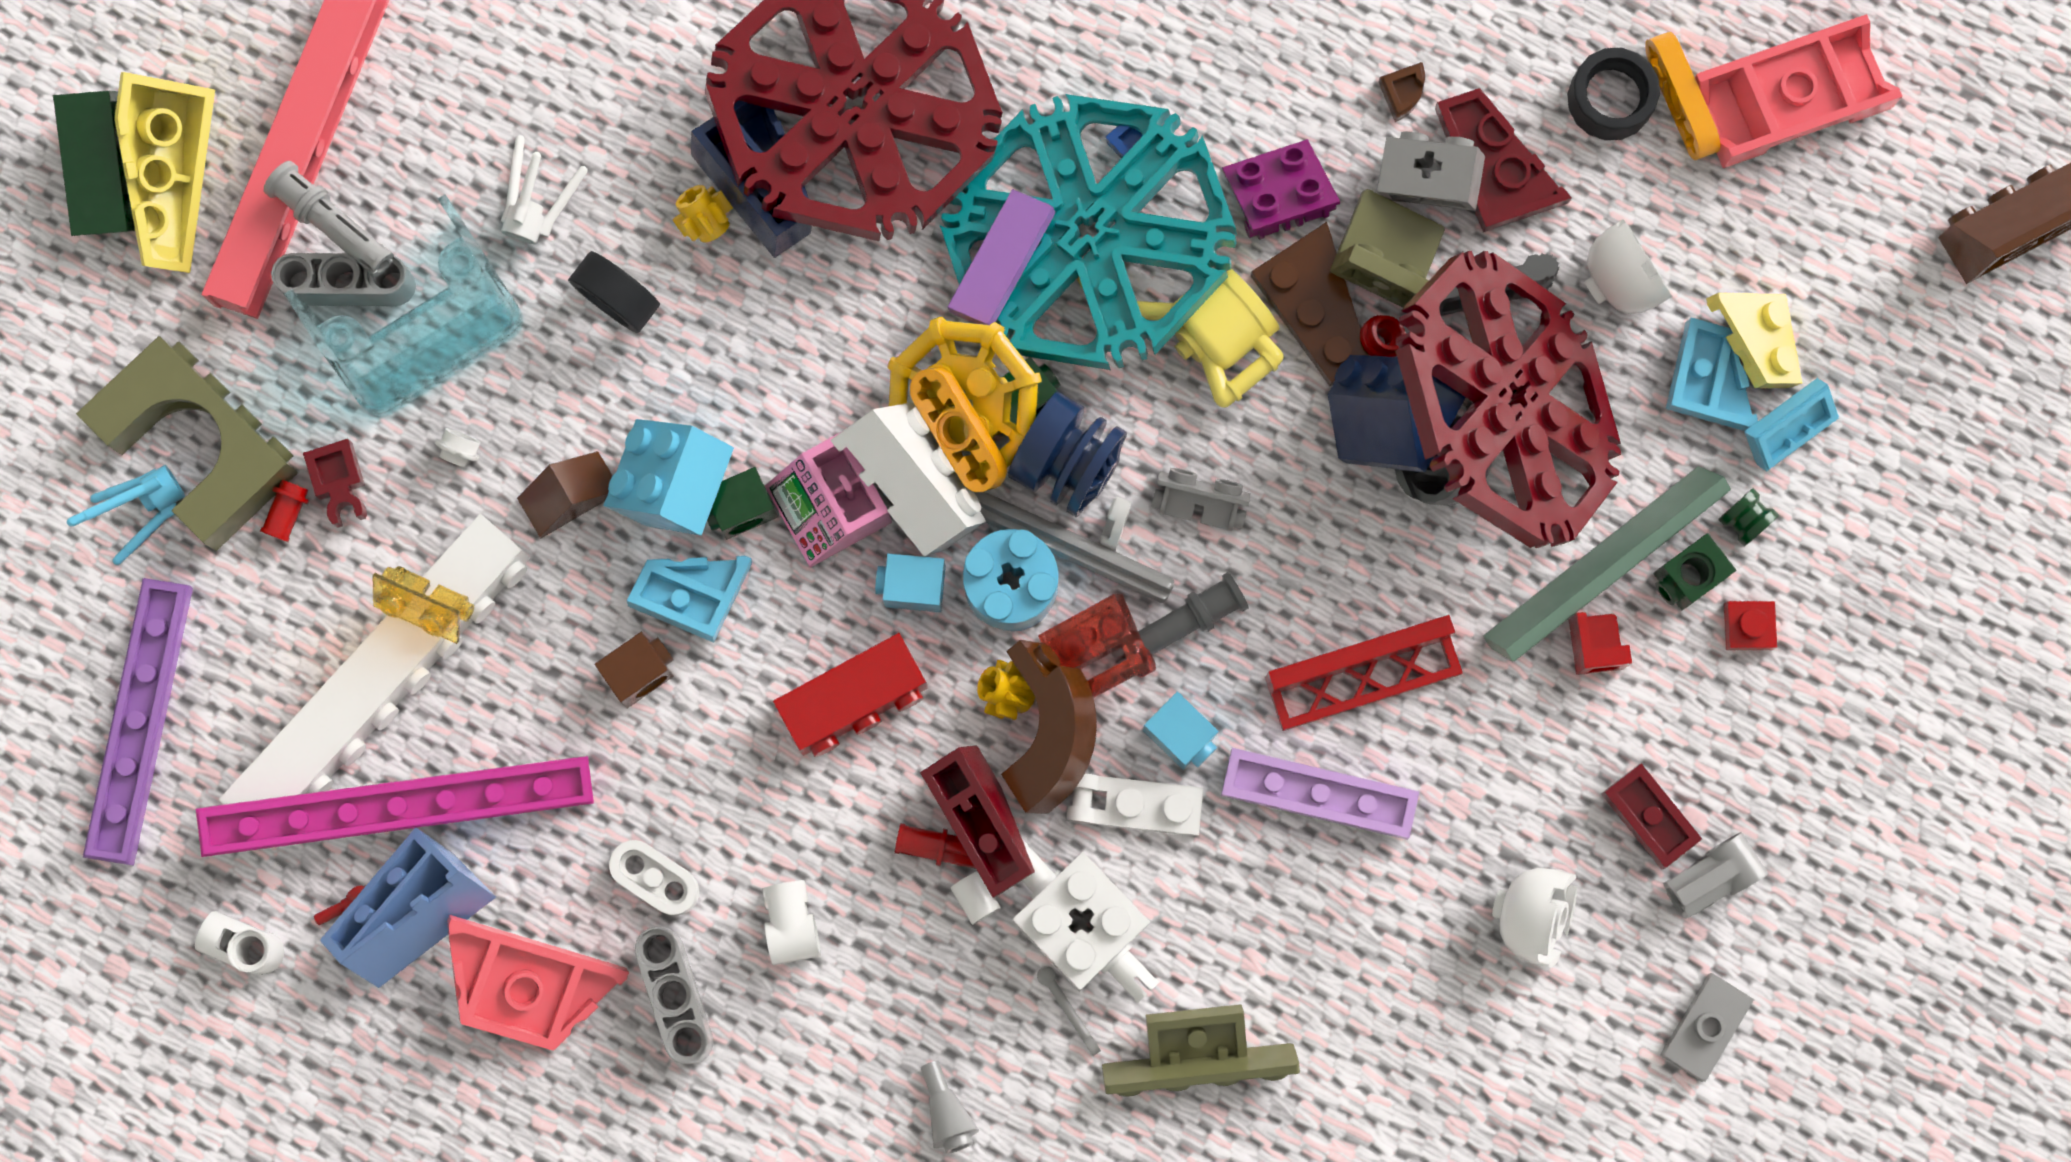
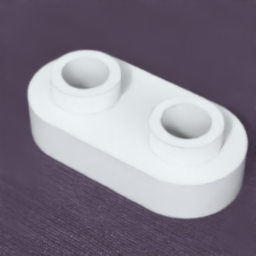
(655, 877)

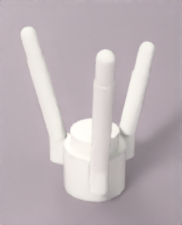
(523, 217)

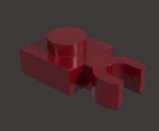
(335, 474)

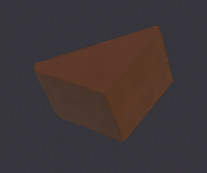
(565, 492)

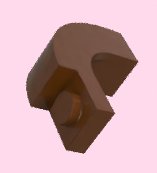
(1064, 731)

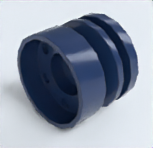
(1067, 454)

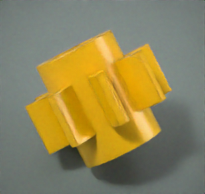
(702, 213)
(1004, 691)

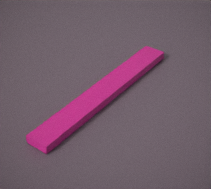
(393, 806)

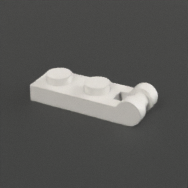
(1138, 805)

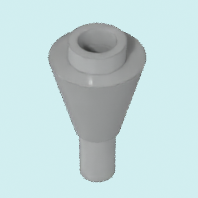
(949, 1119)

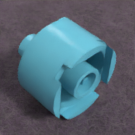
(1021, 555)

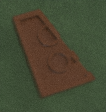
(1313, 301)

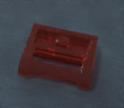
(1097, 634)

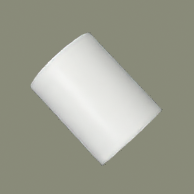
(975, 898)

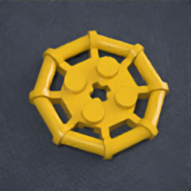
(977, 377)

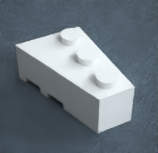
(914, 475)

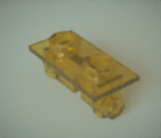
(403, 596)

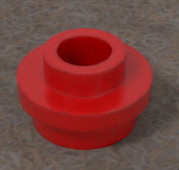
(1386, 327)

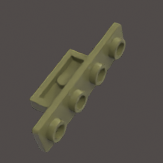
(1198, 1050)

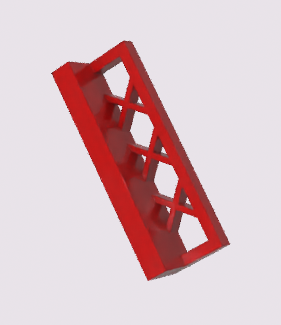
(1360, 655)

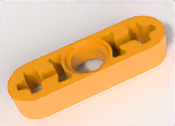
(1683, 96)
(977, 433)

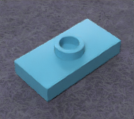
(1791, 424)

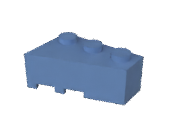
(404, 909)

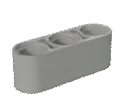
(325, 269)
(657, 978)

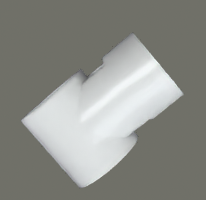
(791, 930)
(230, 942)

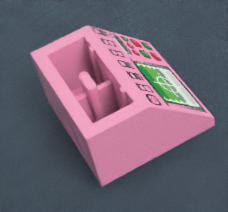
(827, 502)

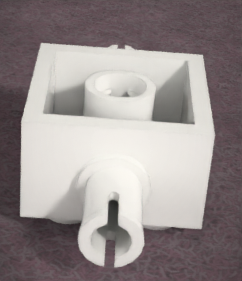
(1079, 954)

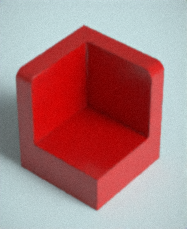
(1597, 644)

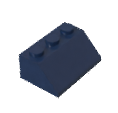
(1375, 416)

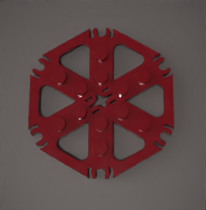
(865, 133)
(1487, 375)

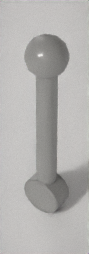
(1047, 977)

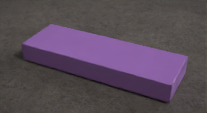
(1001, 259)

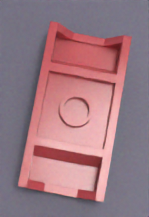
(1795, 90)

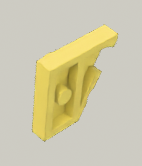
(1761, 336)

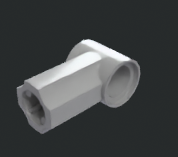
(1723, 871)

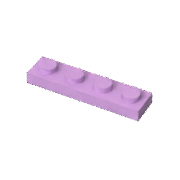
(1320, 793)

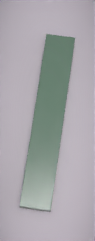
(1606, 563)

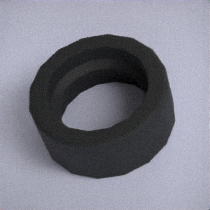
(1637, 69)
(614, 291)

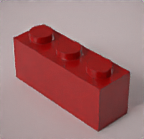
(852, 696)

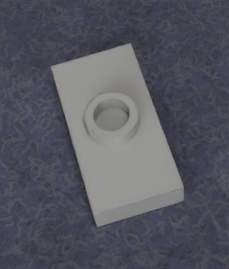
(1707, 1027)

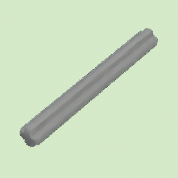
(1078, 549)

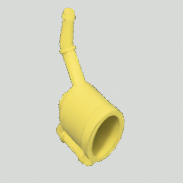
(1222, 334)

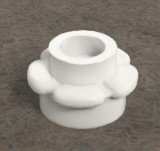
(458, 447)

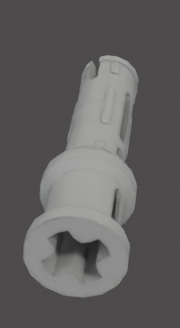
(314, 206)

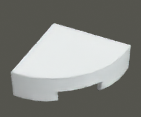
(1115, 523)

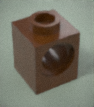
(636, 668)

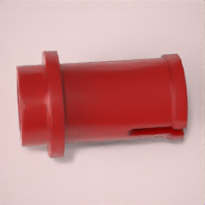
(284, 510)

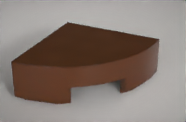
(1403, 89)

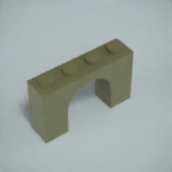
(165, 382)

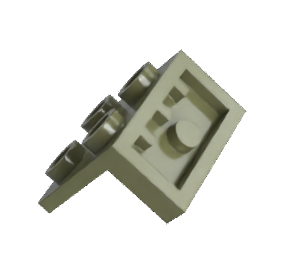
(1387, 248)

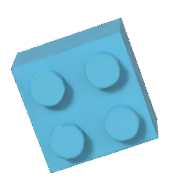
(668, 476)

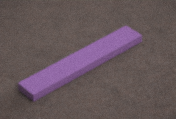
(138, 722)

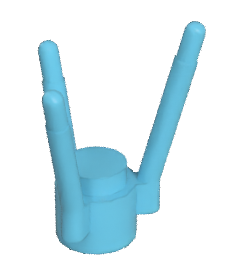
(154, 489)

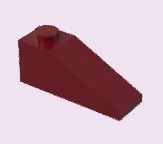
(980, 817)

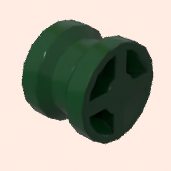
(1748, 517)

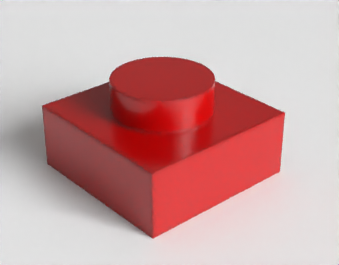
(1750, 625)

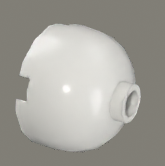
(1624, 272)
(1536, 913)

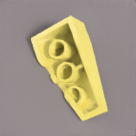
(163, 154)

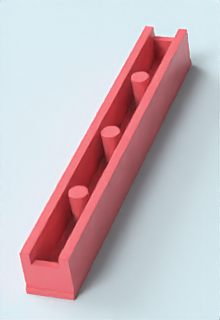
(299, 135)

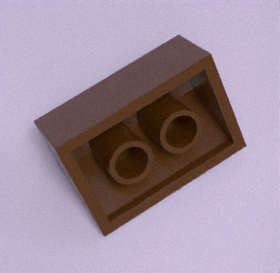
(2010, 223)

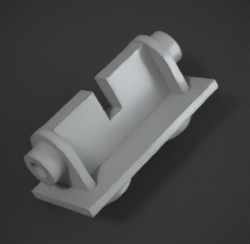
(1218, 499)

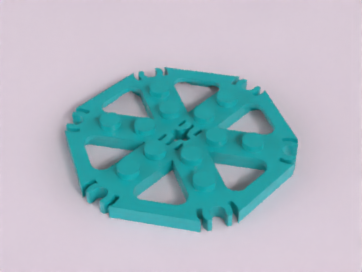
(1116, 200)

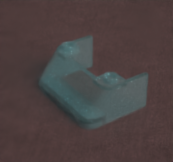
(428, 341)

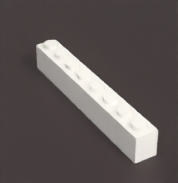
(379, 675)

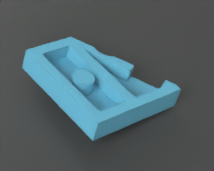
(1710, 378)
(690, 592)

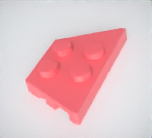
(524, 984)

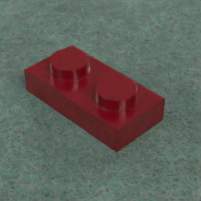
(1651, 816)

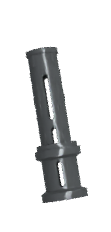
(1199, 612)

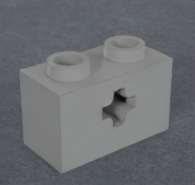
(1452, 187)

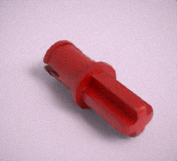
(932, 846)

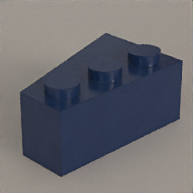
(760, 133)

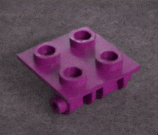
(1281, 188)

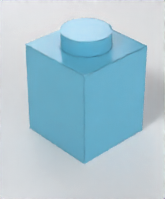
(911, 582)
(1182, 732)

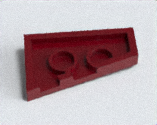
(1512, 177)

